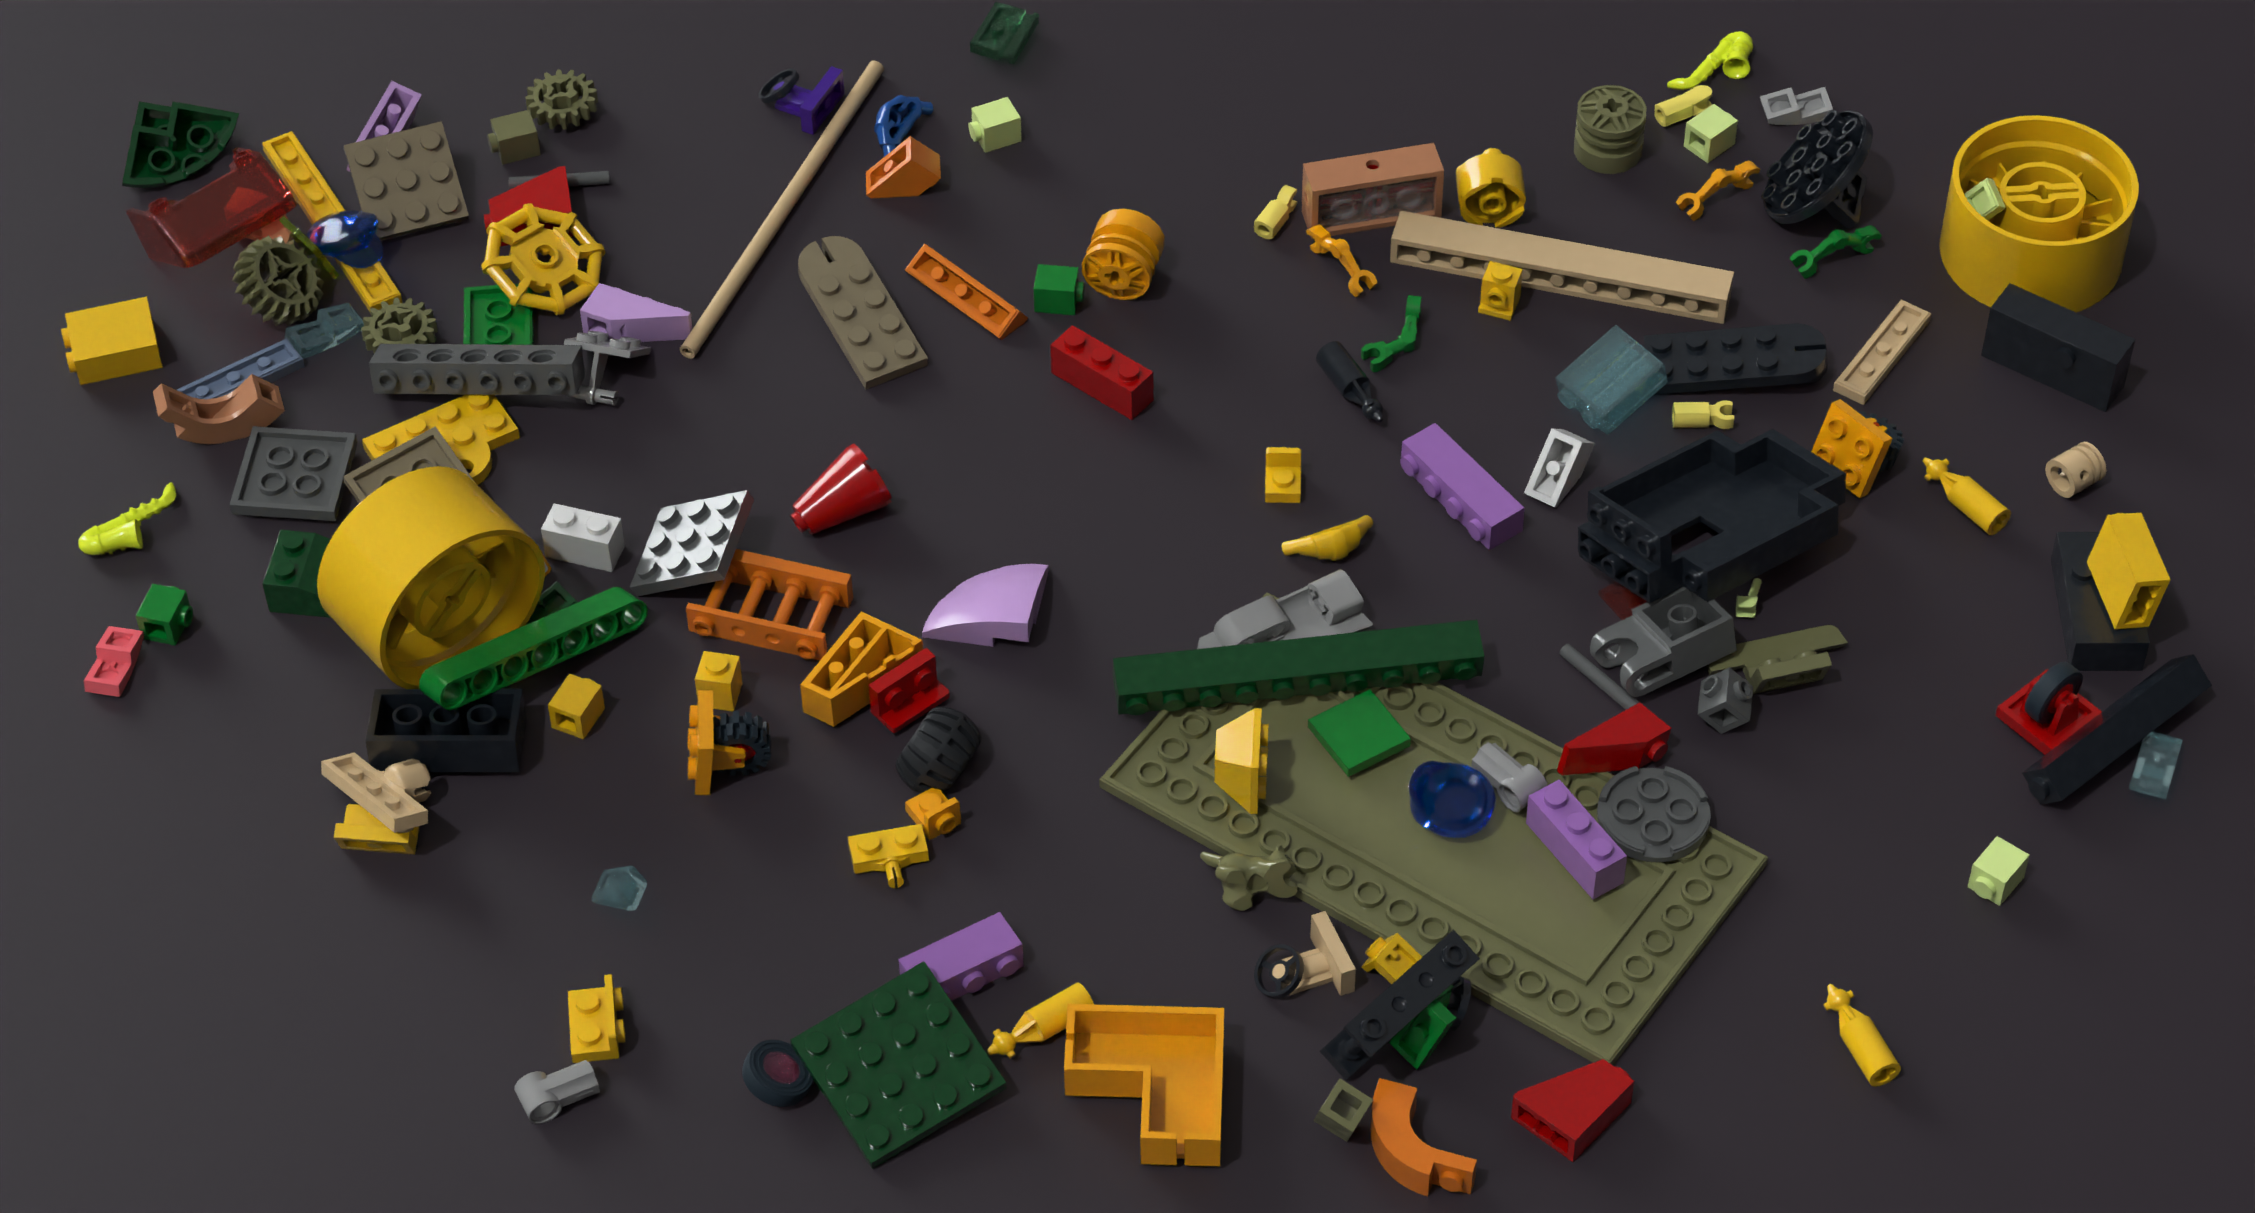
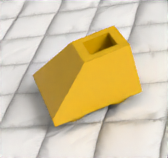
(1242, 759)

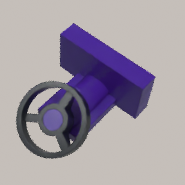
(809, 105)

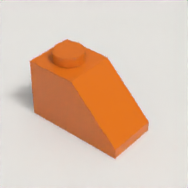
(904, 171)

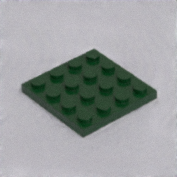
(898, 1064)

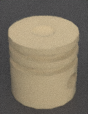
(2080, 468)

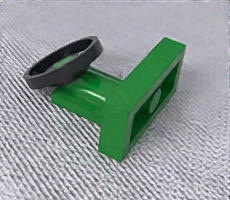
(1426, 1030)

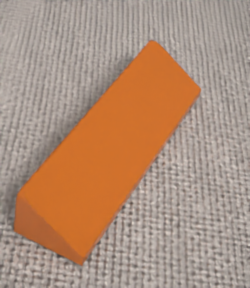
(965, 292)

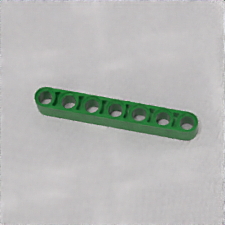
(532, 648)

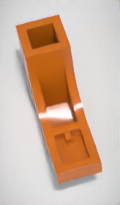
(1404, 1154)

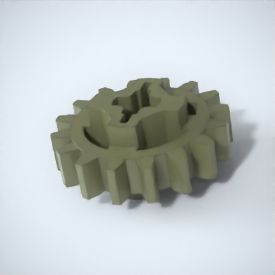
(561, 99)
(399, 325)

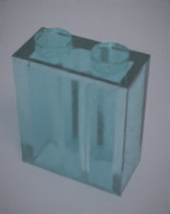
(1611, 380)

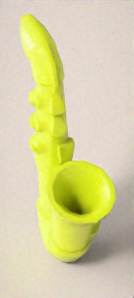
(1731, 51)
(124, 530)

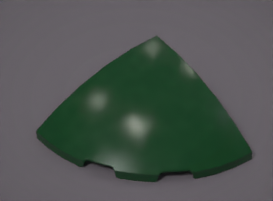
(175, 142)

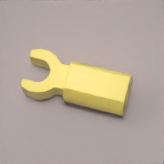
(1275, 213)
(1702, 414)

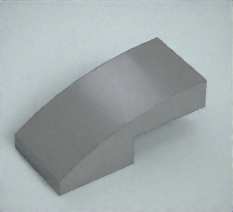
(1804, 108)

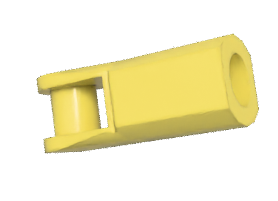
(1683, 106)

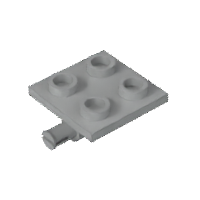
(602, 347)

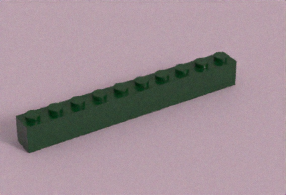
(1298, 667)

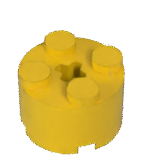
(1491, 189)

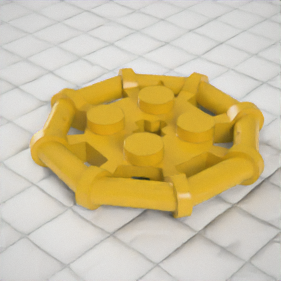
(537, 274)

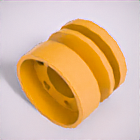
(1123, 254)

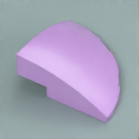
(990, 606)

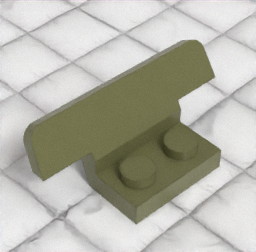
(1783, 658)

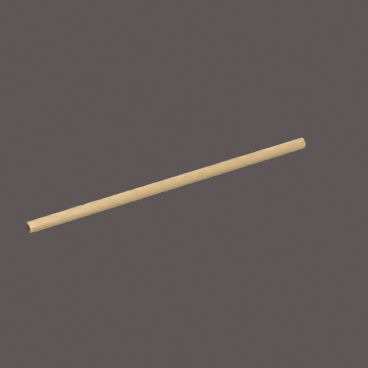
(781, 210)

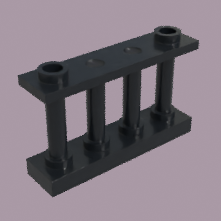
(1399, 1004)

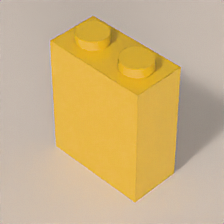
(111, 341)
(2128, 570)

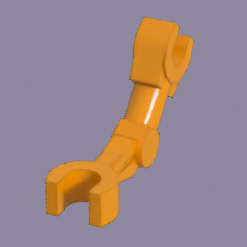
(1719, 179)
(1341, 250)

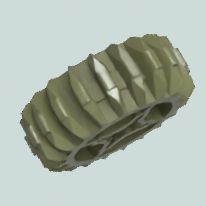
(278, 281)

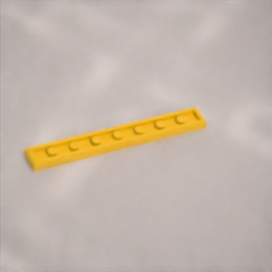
(317, 201)

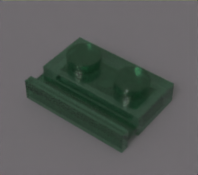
(1004, 32)

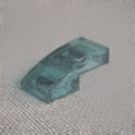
(332, 328)
(2155, 764)

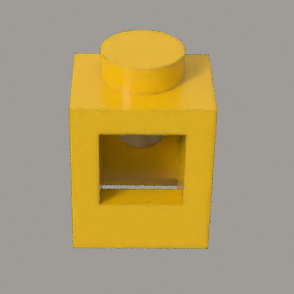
(1500, 290)

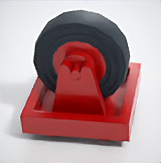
(2048, 708)

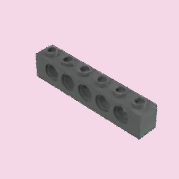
(477, 369)

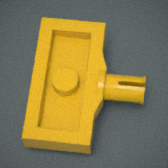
(888, 851)

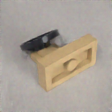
(1311, 968)

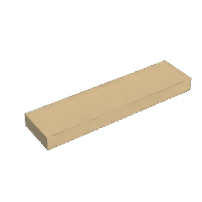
(1882, 352)

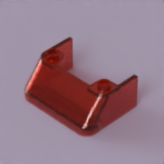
(214, 215)

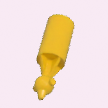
(1969, 497)
(1040, 1021)
(1862, 1039)

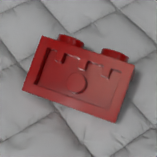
(907, 691)

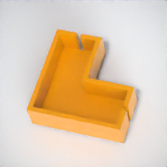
(1156, 1055)

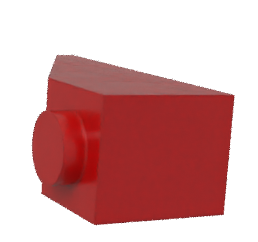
(1617, 744)

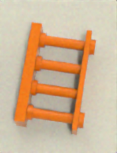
(780, 576)

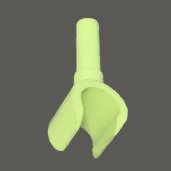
(1747, 604)

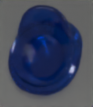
(348, 237)
(1451, 799)

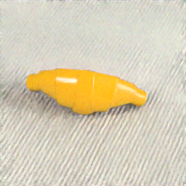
(1332, 542)

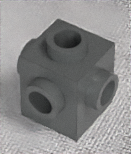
(1725, 700)

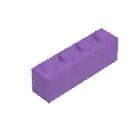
(1462, 486)

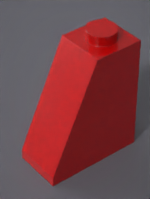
(545, 191)
(1574, 1106)

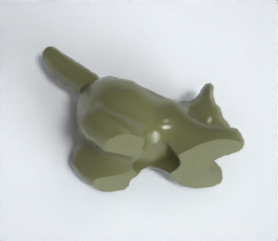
(1248, 874)

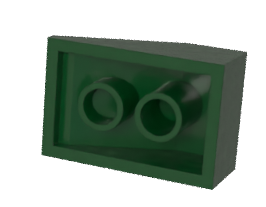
(293, 574)

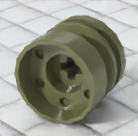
(1610, 129)

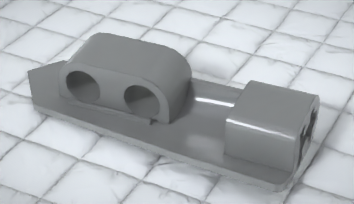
(1319, 609)

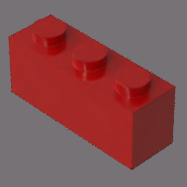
(1102, 372)

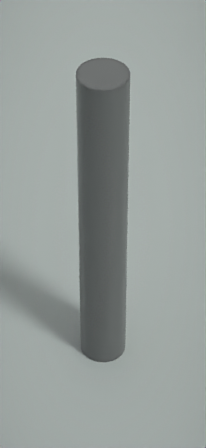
(573, 179)
(1597, 676)

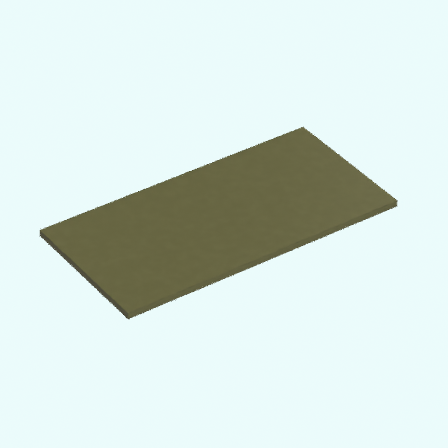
(1545, 948)

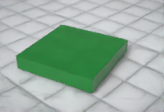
(1359, 733)

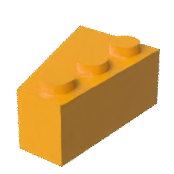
(859, 657)

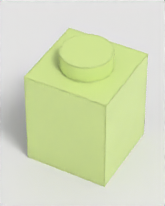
(995, 124)
(1710, 133)
(1998, 871)

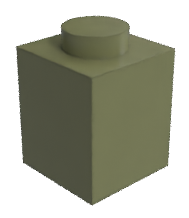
(514, 137)
(1343, 1110)

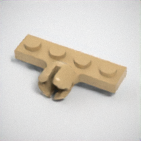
(388, 794)

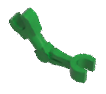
(1836, 240)
(1405, 341)

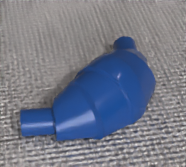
(897, 119)

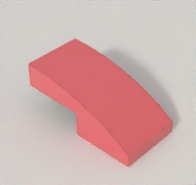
(115, 661)

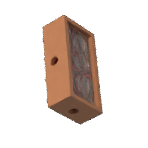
(1372, 189)

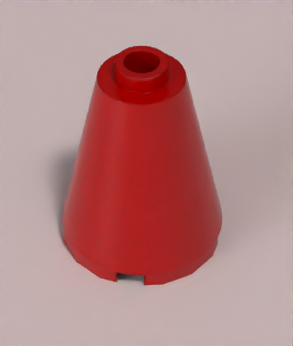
(841, 493)

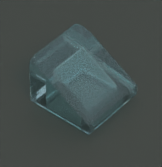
(620, 888)

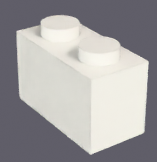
(583, 537)

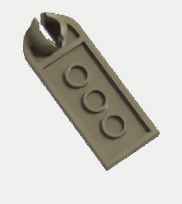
(859, 311)

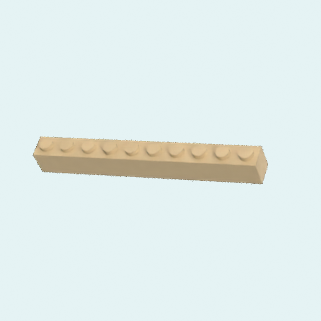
(1564, 266)

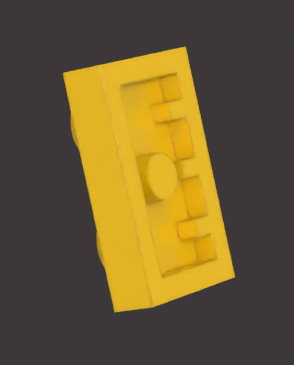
(594, 1022)

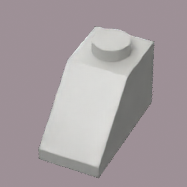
(1558, 466)

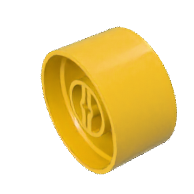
(2064, 216)
(428, 572)

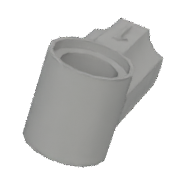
(1508, 776)
(547, 1094)

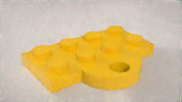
(468, 424)

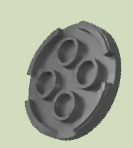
(1654, 813)

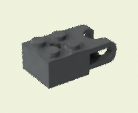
(1665, 640)

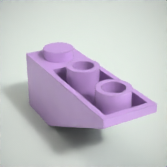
(633, 316)

